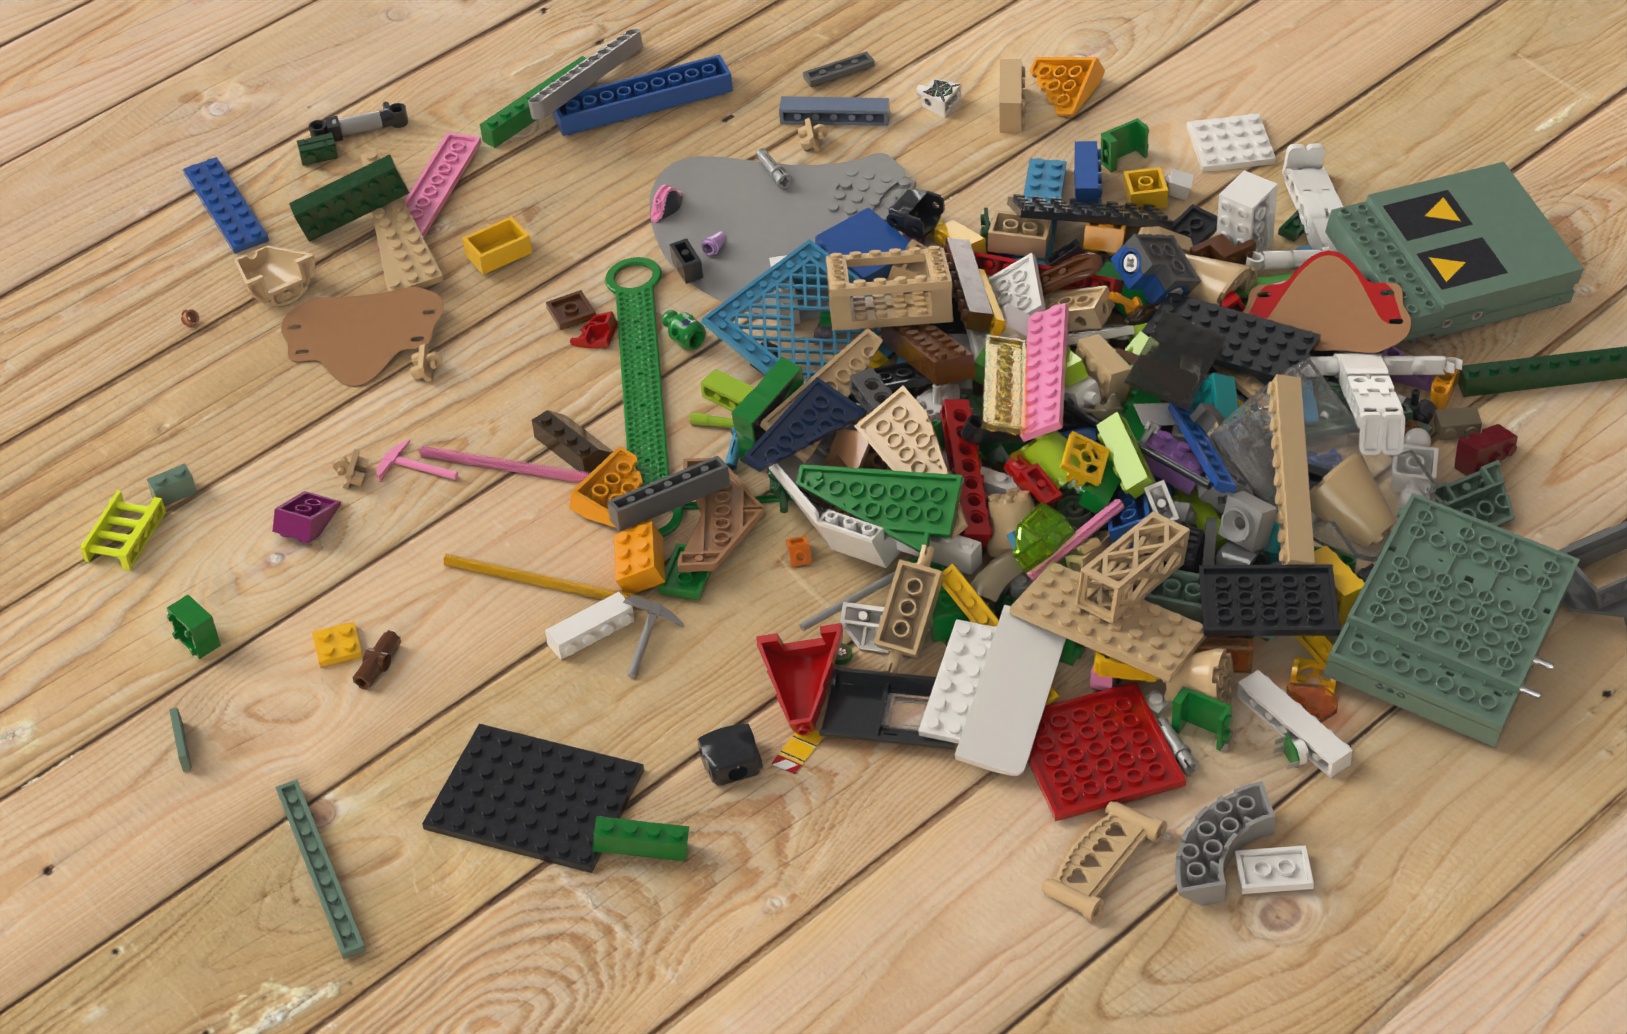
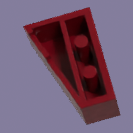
(1484, 448)

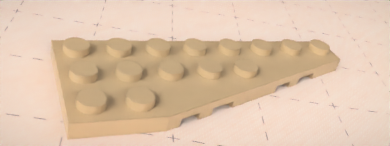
(906, 440)

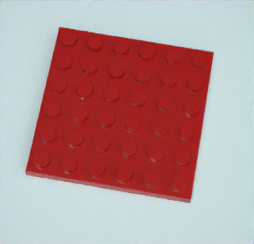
(1101, 752)

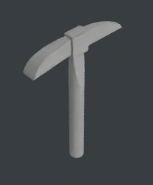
(654, 610)

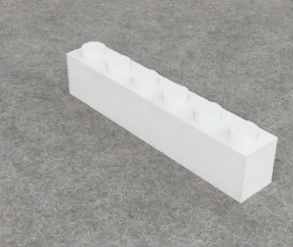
(1291, 718)

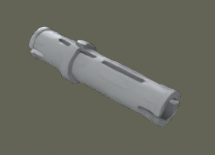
(1180, 751)

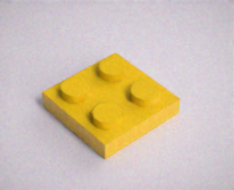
(337, 644)

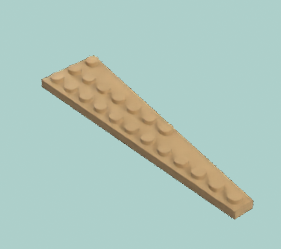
(401, 245)

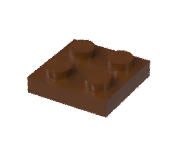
(570, 310)

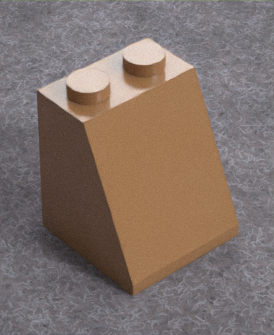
(855, 451)

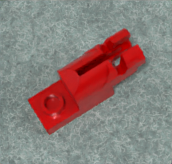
(1033, 480)

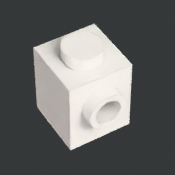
(1179, 184)

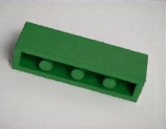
(640, 838)

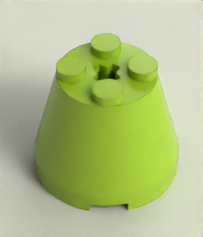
(1048, 453)

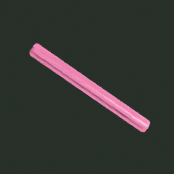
(1080, 536)

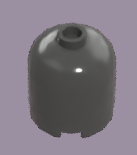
(1237, 555)

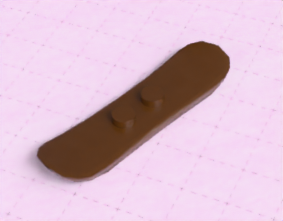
(1070, 271)

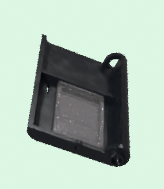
(879, 707)

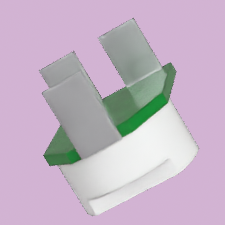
(1295, 751)

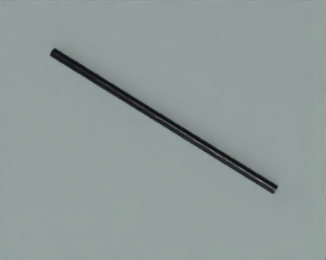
(1145, 450)

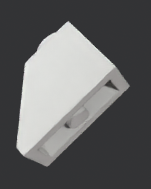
(1162, 501)

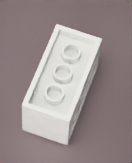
(1248, 211)

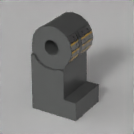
(1208, 418)

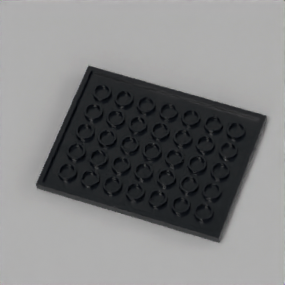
(532, 796)

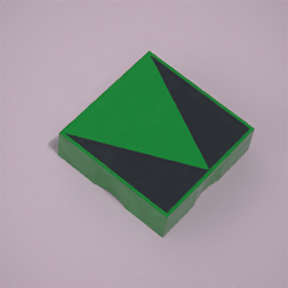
(772, 391)

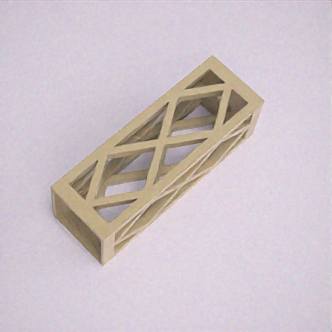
(1170, 549)

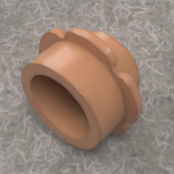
(192, 314)

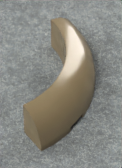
(997, 575)

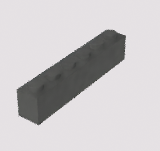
(668, 493)

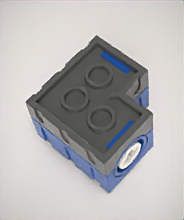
(1155, 267)

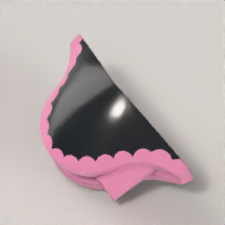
(665, 202)

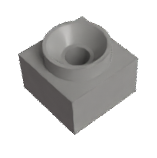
(1247, 521)

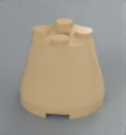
(1005, 514)
(1206, 673)

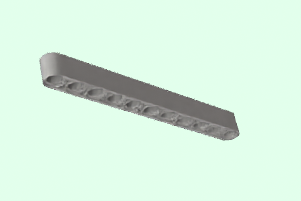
(585, 74)

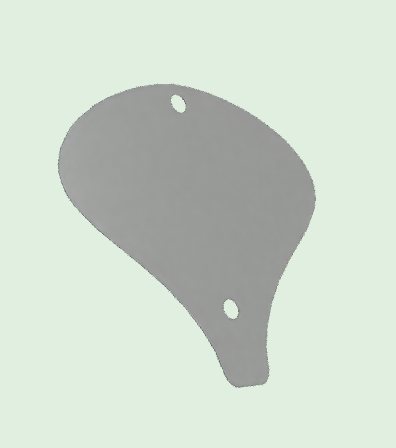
(758, 215)

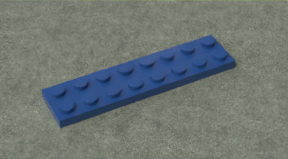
(225, 205)

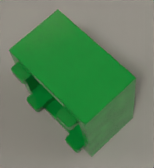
(193, 626)

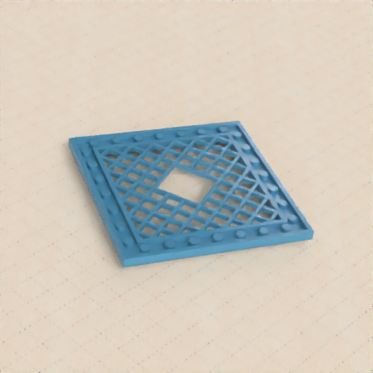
(722, 317)

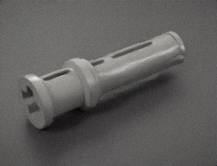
(776, 171)

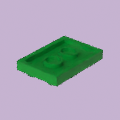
(683, 584)

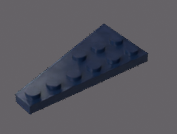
(810, 418)

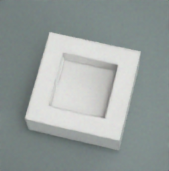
(1157, 702)

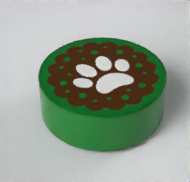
(844, 655)

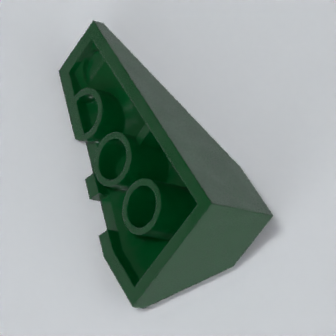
(994, 450)

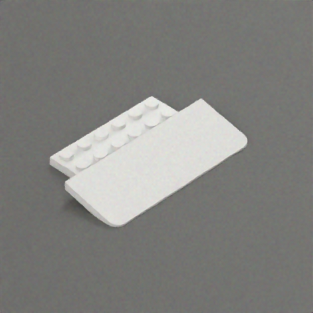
(993, 691)

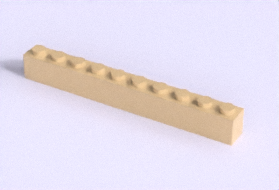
(1291, 471)

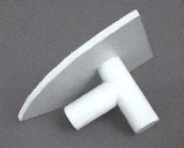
(935, 396)

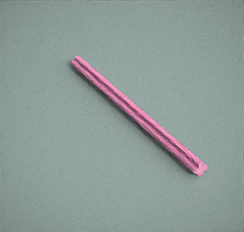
(501, 464)

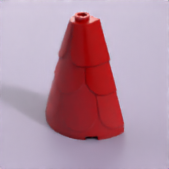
(801, 673)

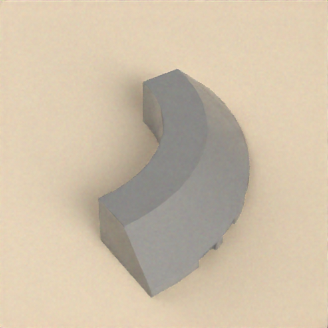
(1216, 836)

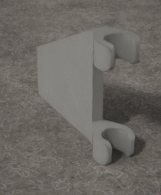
(1150, 427)

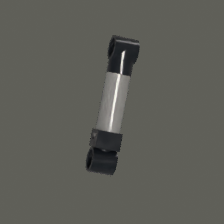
(391, 115)

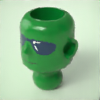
(684, 329)

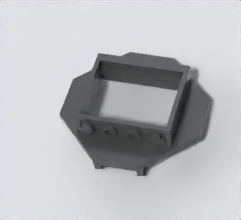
(1583, 594)

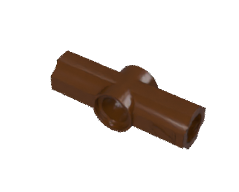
(376, 659)

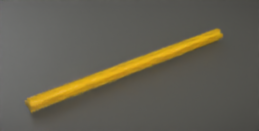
(526, 577)

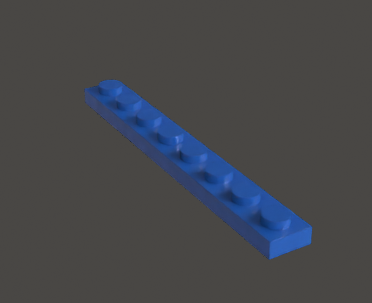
(1203, 450)

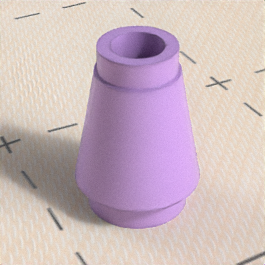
(712, 244)

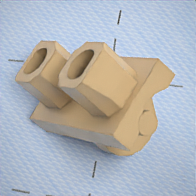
(810, 135)
(424, 363)
(343, 466)

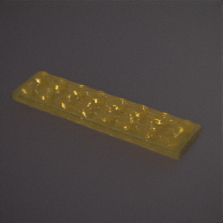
(1004, 385)

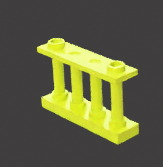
(135, 541)

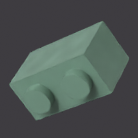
(172, 485)

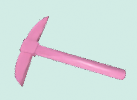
(392, 458)

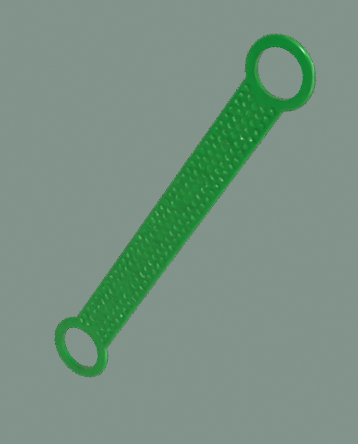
(642, 377)

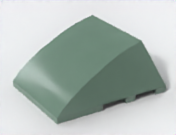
(1479, 495)

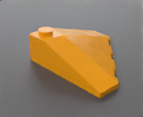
(1067, 81)
(609, 480)

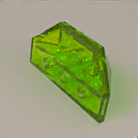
(1040, 536)

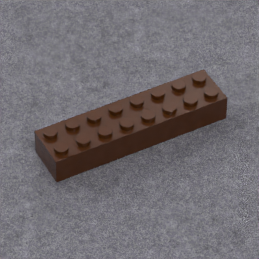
(930, 352)

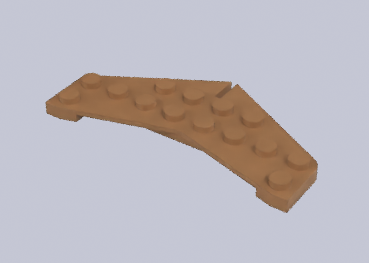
(722, 526)

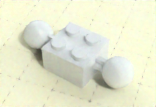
(1420, 441)

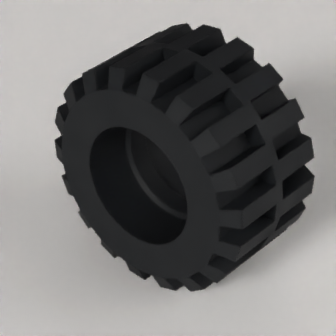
(1194, 550)

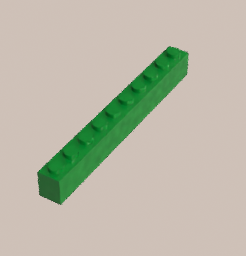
(1097, 497)

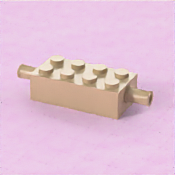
(909, 609)

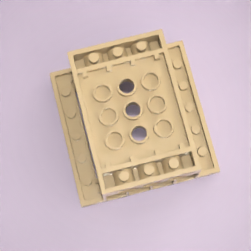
(893, 309)

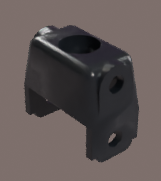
(916, 212)
(730, 754)

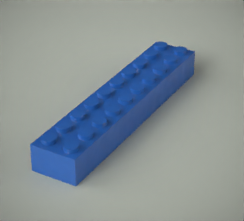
(644, 95)

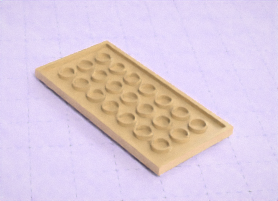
(1142, 637)

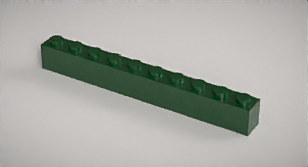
(1543, 371)

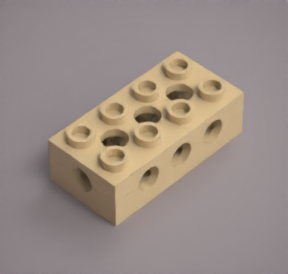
(1086, 306)

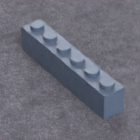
(834, 110)

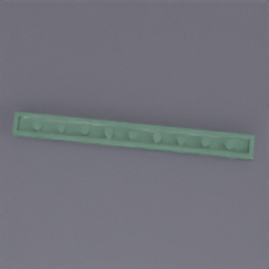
(320, 870)

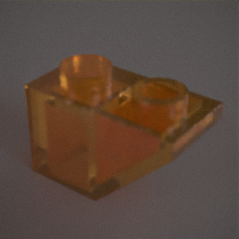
(1314, 699)

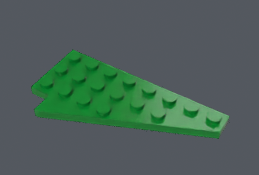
(902, 502)

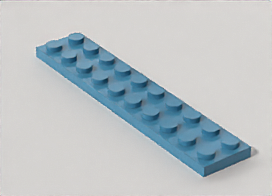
(1046, 180)

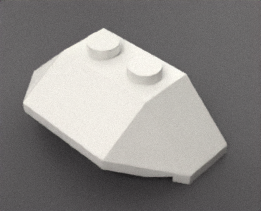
(862, 624)

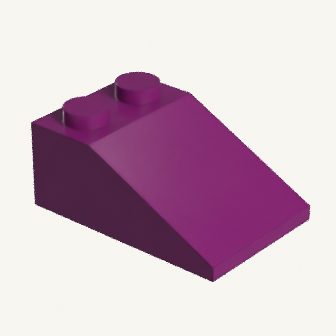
(304, 516)

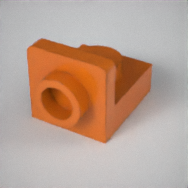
(799, 551)

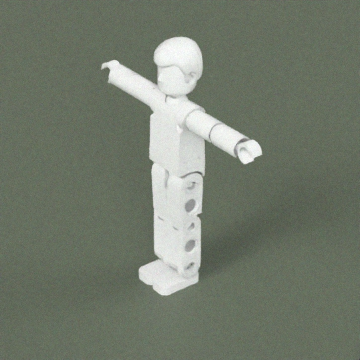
(1313, 196)
(1372, 395)

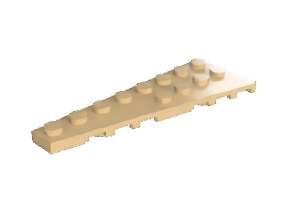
(835, 373)

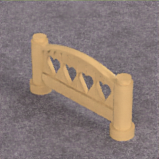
(1085, 896)

